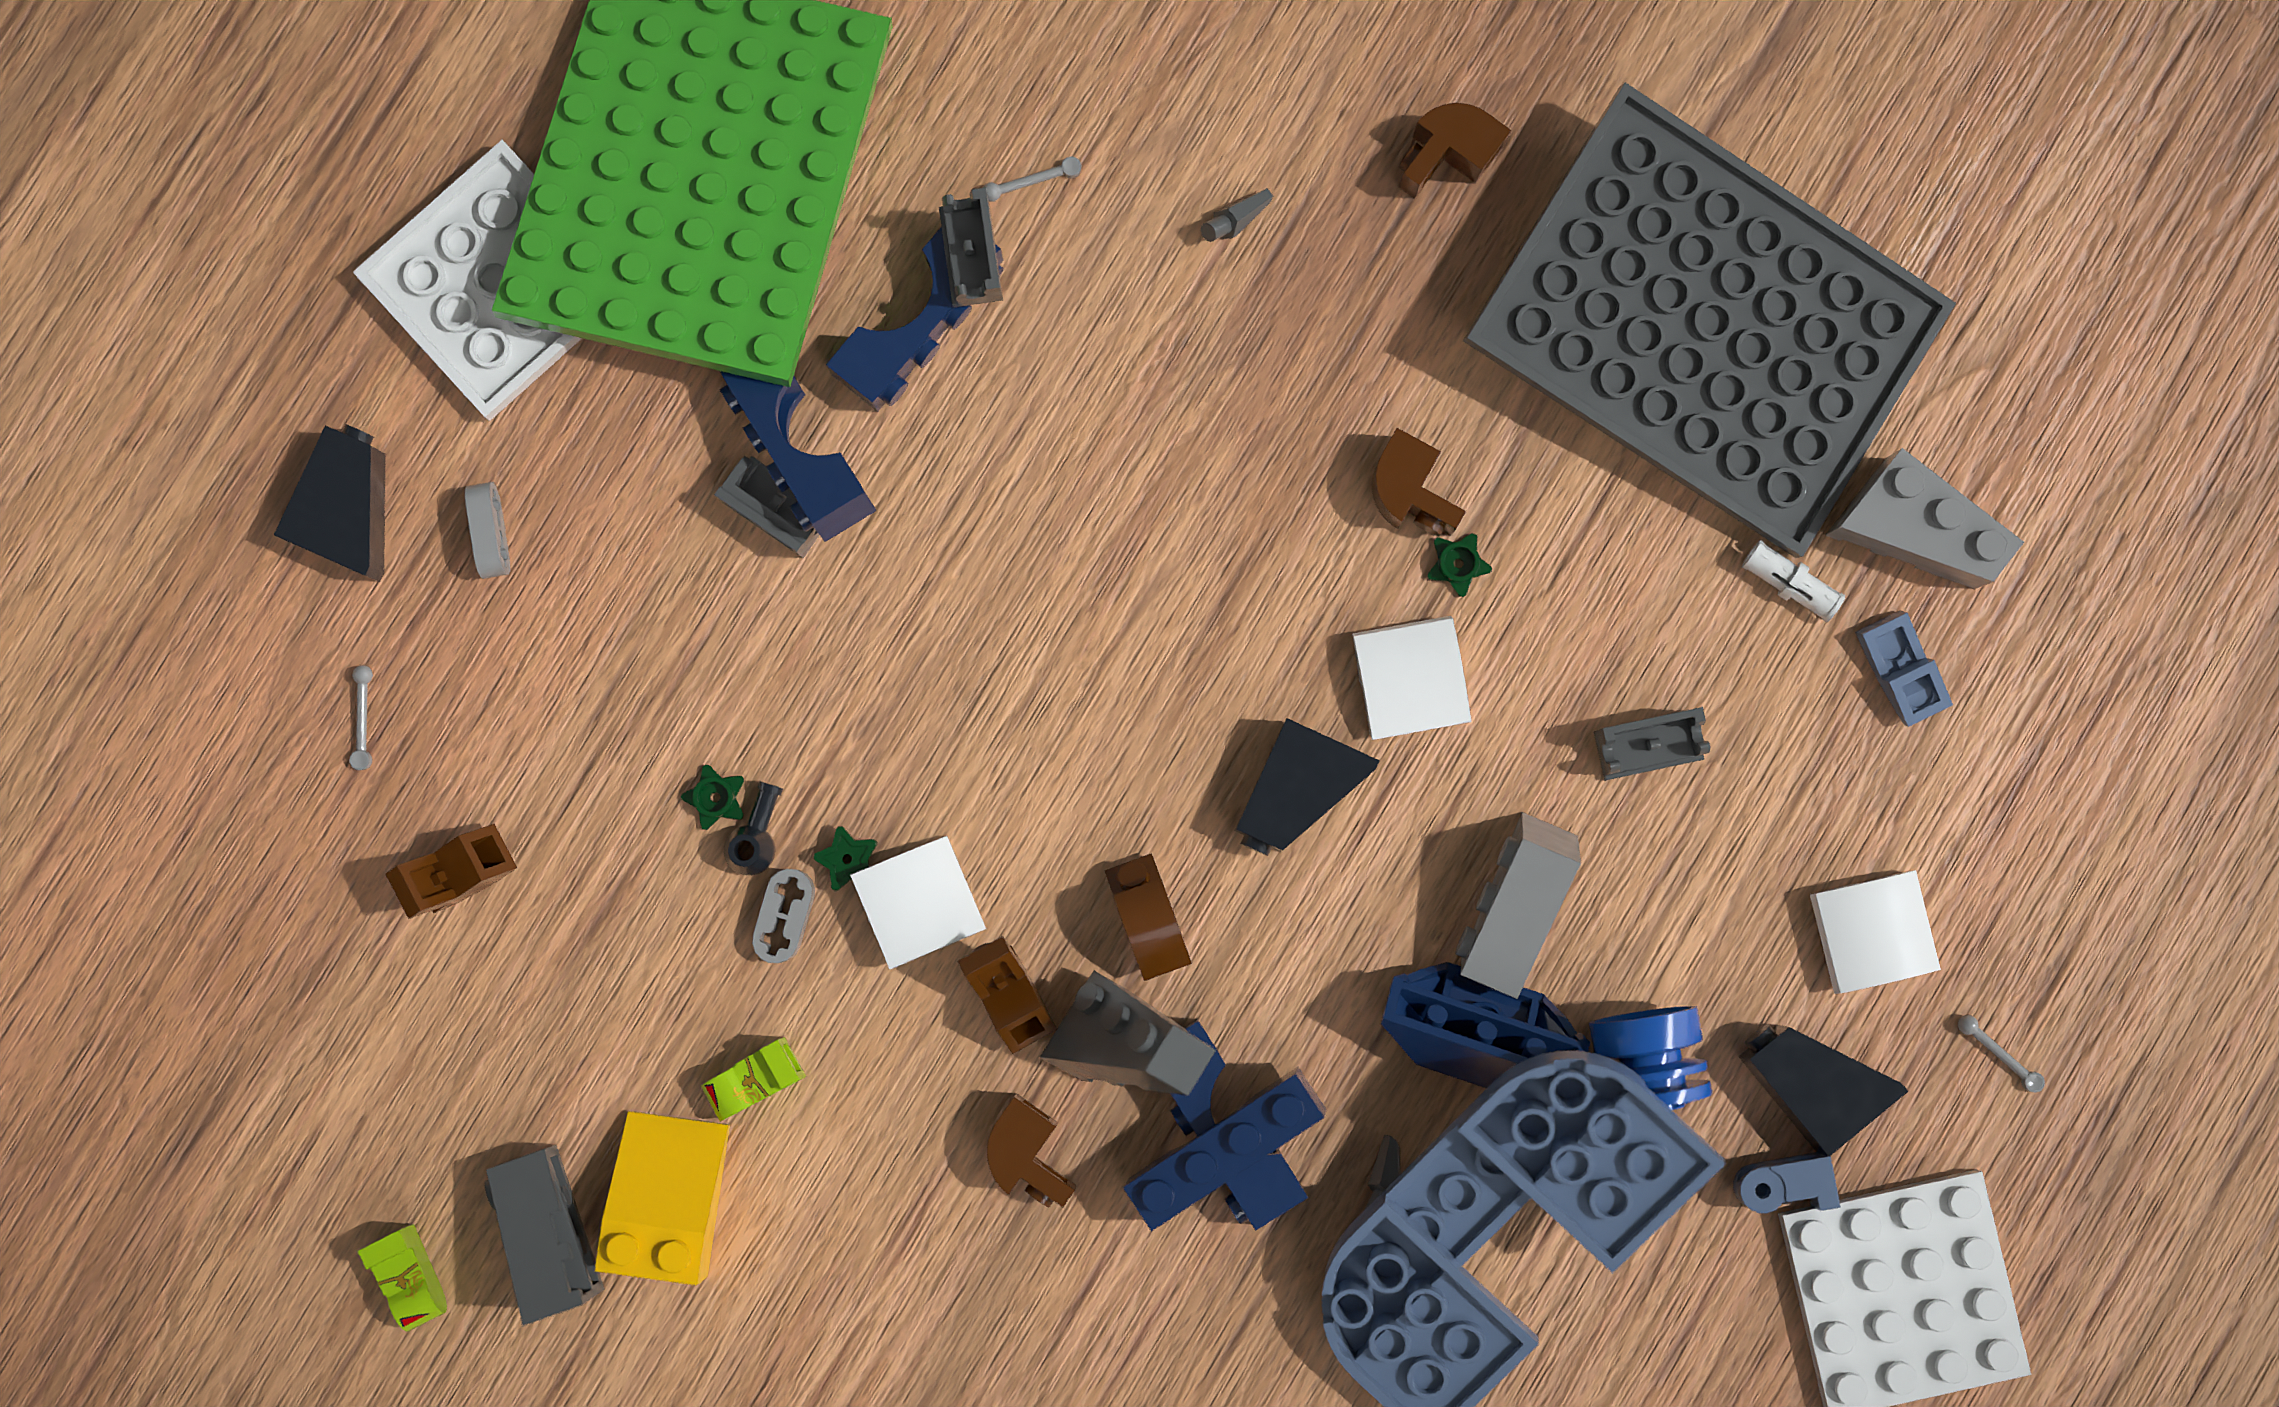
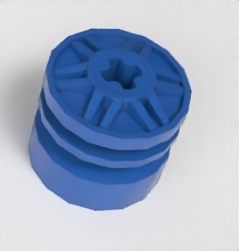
(1652, 1047)

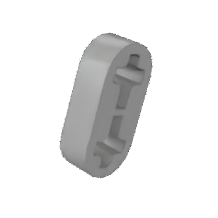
(487, 530)
(772, 911)

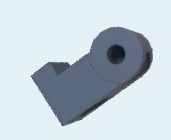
(1772, 1182)

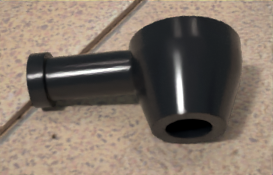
(755, 833)

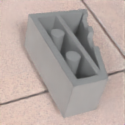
(1927, 523)
(1519, 905)

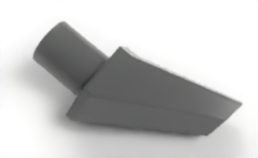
(1234, 218)
(1385, 1168)

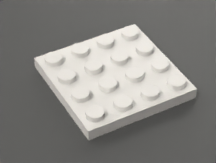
(444, 278)
(1905, 1293)

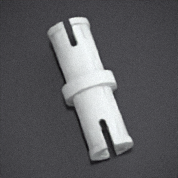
(1793, 581)

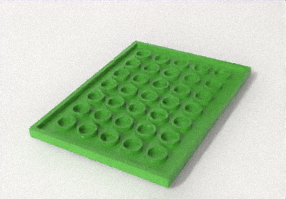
(695, 178)

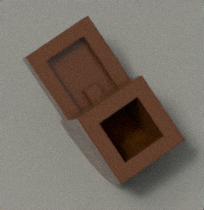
(1454, 134)
(1399, 488)
(451, 872)
(1148, 917)
(1007, 994)
(1013, 1153)

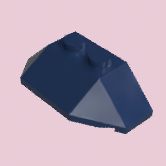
(1470, 1027)

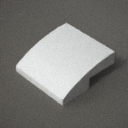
(1412, 677)
(918, 902)
(1875, 932)

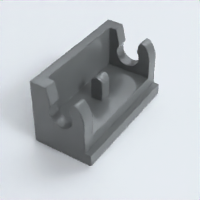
(970, 249)
(758, 499)
(1651, 744)

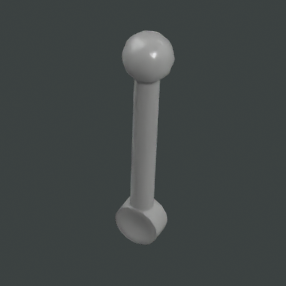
(1070, 168)
(361, 758)
(2030, 1080)

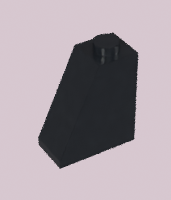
(341, 503)
(1299, 785)
(1818, 1086)

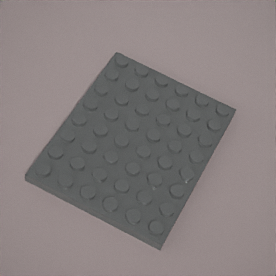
(1710, 321)

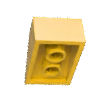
(663, 1199)

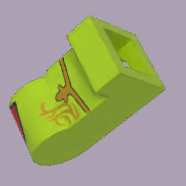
(753, 1079)
(406, 1277)

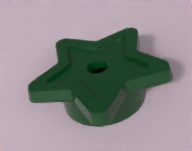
(1472, 563)
(701, 795)
(845, 844)

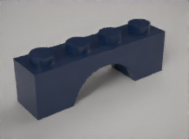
(879, 361)
(824, 485)
(1225, 1149)
(1260, 1190)

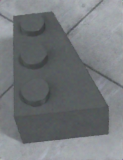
(1125, 1041)
(542, 1235)

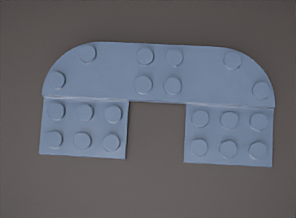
(1550, 1129)

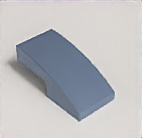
(1903, 669)

